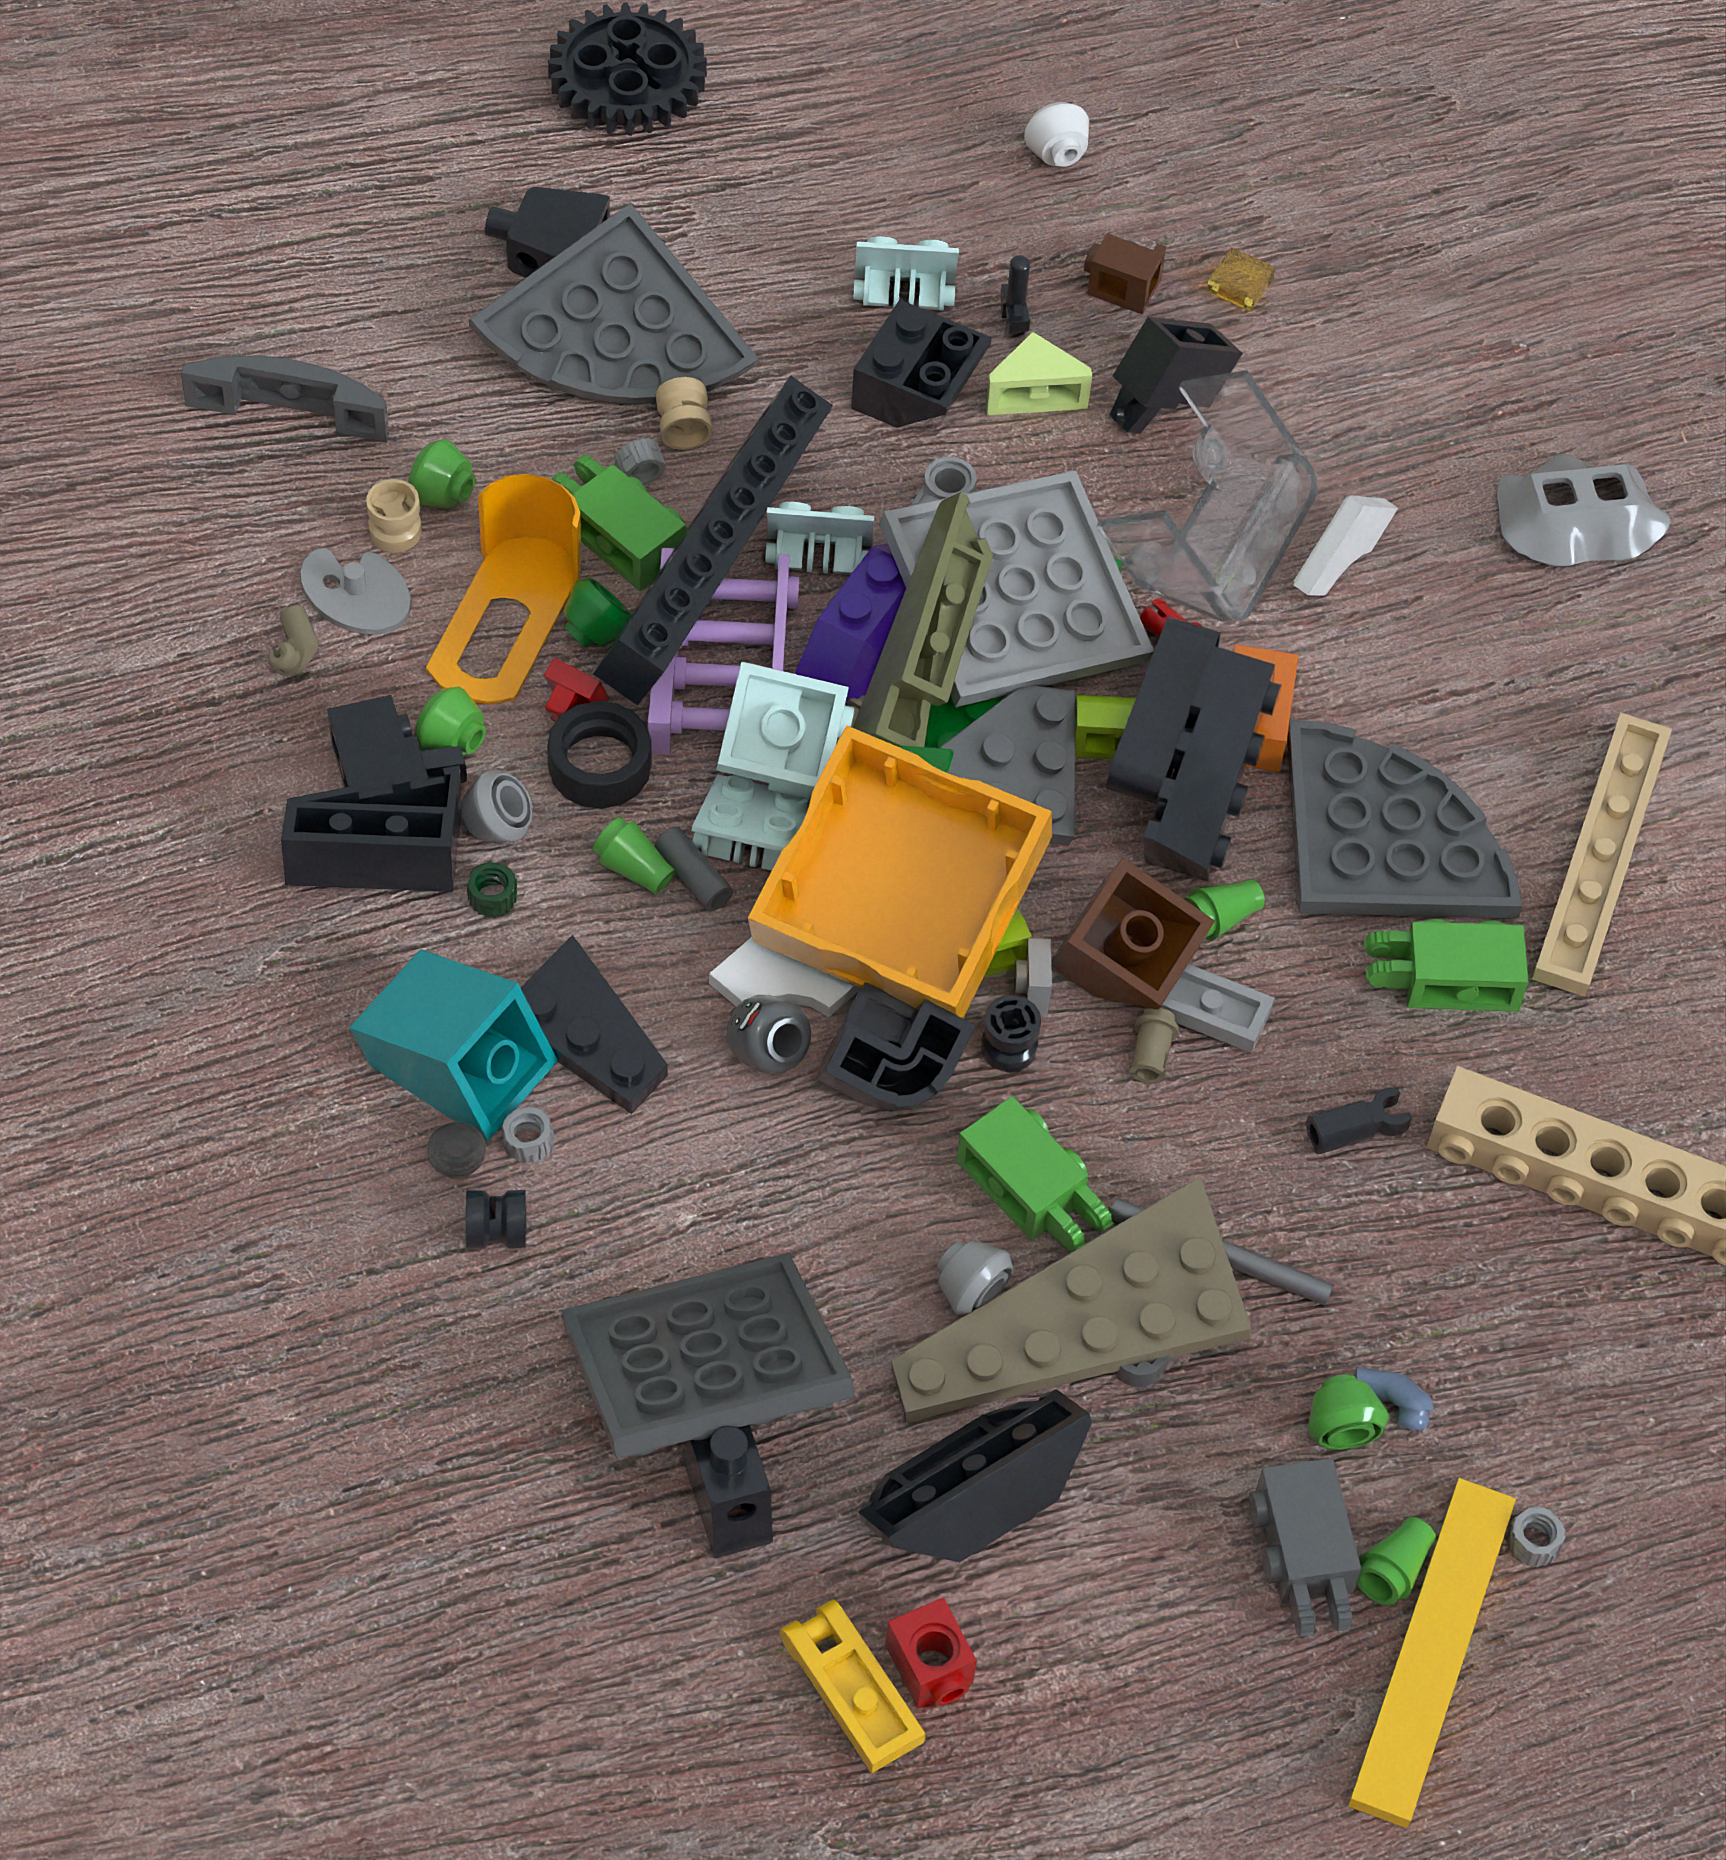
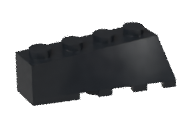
(1211, 764)

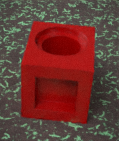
(924, 1630)

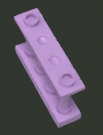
(669, 715)

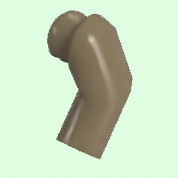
(299, 647)

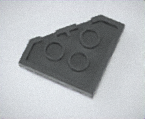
(1027, 751)

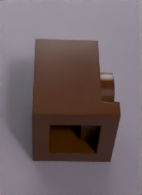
(1124, 272)

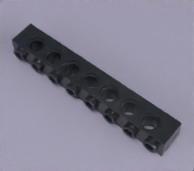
(712, 542)

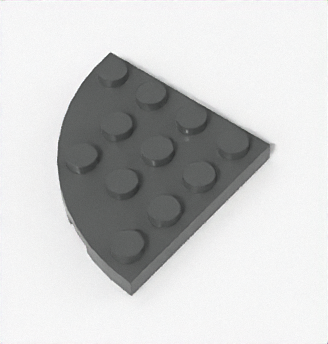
(614, 319)
(1388, 833)

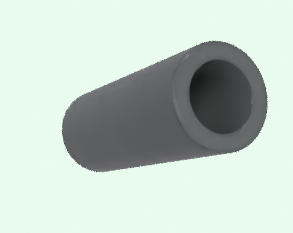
(694, 869)

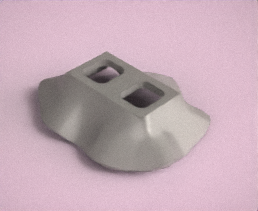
(1581, 530)

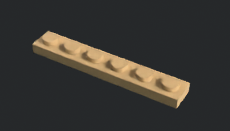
(1602, 855)

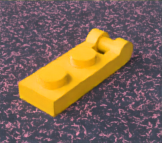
(853, 1686)

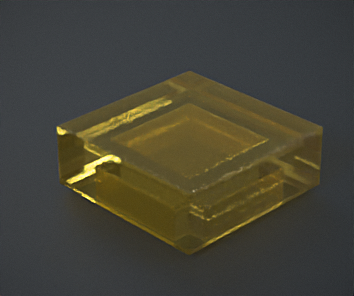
(1241, 279)

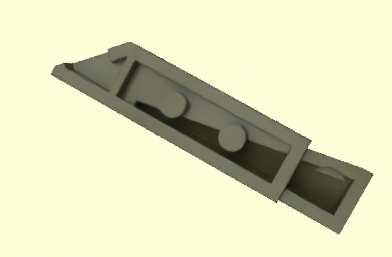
(928, 629)

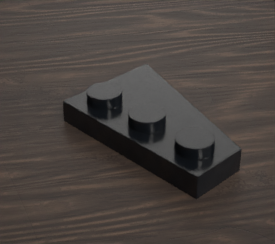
(593, 1028)

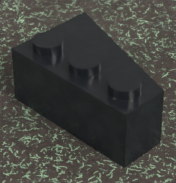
(376, 837)

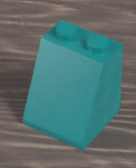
(456, 1040)

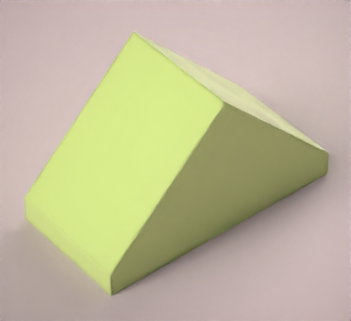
(1038, 380)

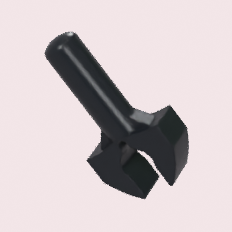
(1014, 296)

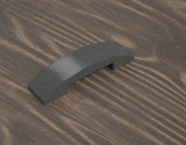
(288, 383)

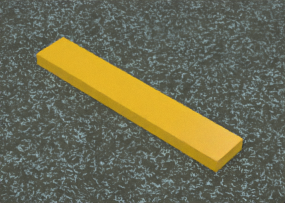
(1432, 1654)

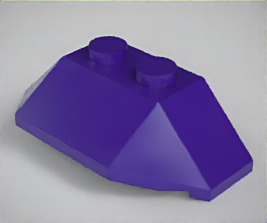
(855, 625)

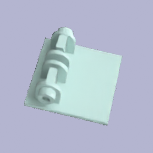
(886, 260)
(796, 523)
(749, 815)

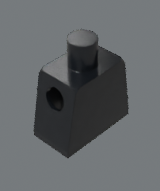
(545, 225)
(724, 1475)

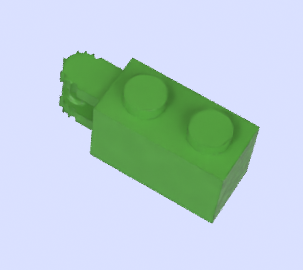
(622, 520)
(1452, 964)
(1030, 1174)

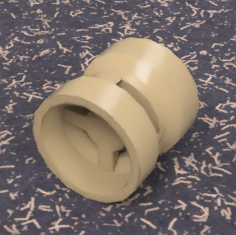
(683, 404)
(394, 515)

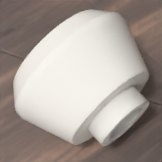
(1058, 133)

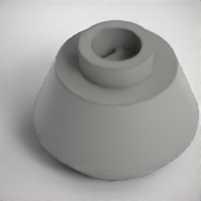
(497, 807)
(973, 1275)

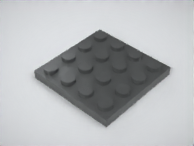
(706, 1355)

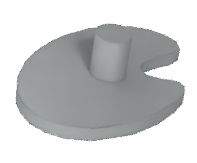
(369, 595)

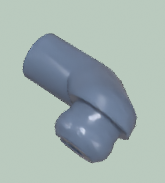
(1400, 1390)

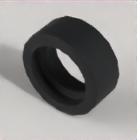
(604, 720)

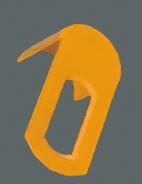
(530, 556)

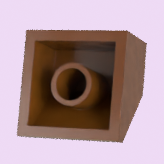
(1132, 939)

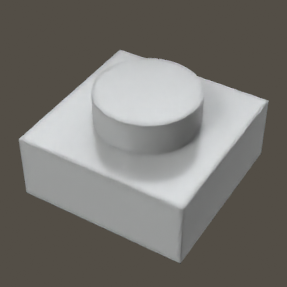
(1034, 974)

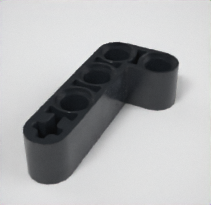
(1161, 710)

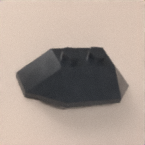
(980, 1479)

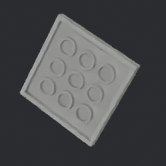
(1050, 594)

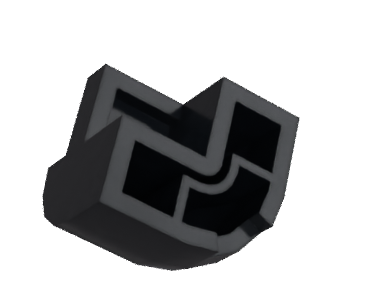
(893, 1052)

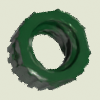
(492, 874)

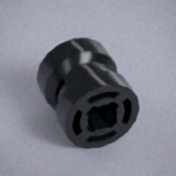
(1017, 1044)
(509, 1217)

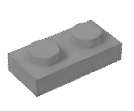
(1219, 1007)

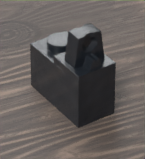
(1160, 360)
(379, 745)

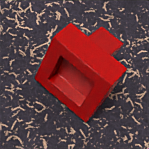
(570, 688)

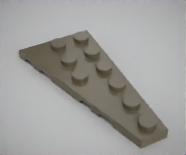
(1119, 1300)

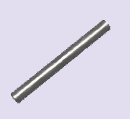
(1253, 1263)

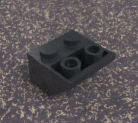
(915, 366)

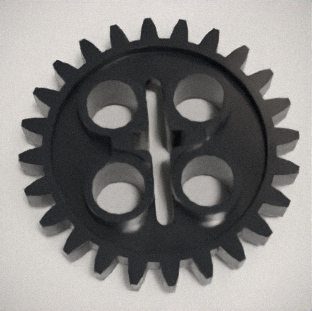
(627, 68)

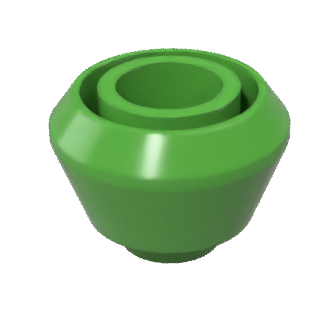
(442, 475)
(451, 721)
(1346, 1414)

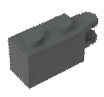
(1307, 1540)

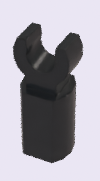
(1356, 1122)

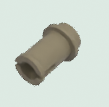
(1153, 1043)

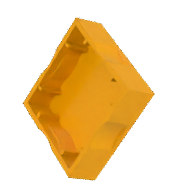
(901, 875)

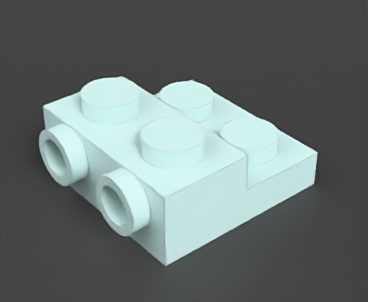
(782, 728)

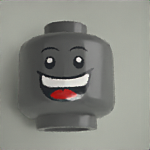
(769, 1033)

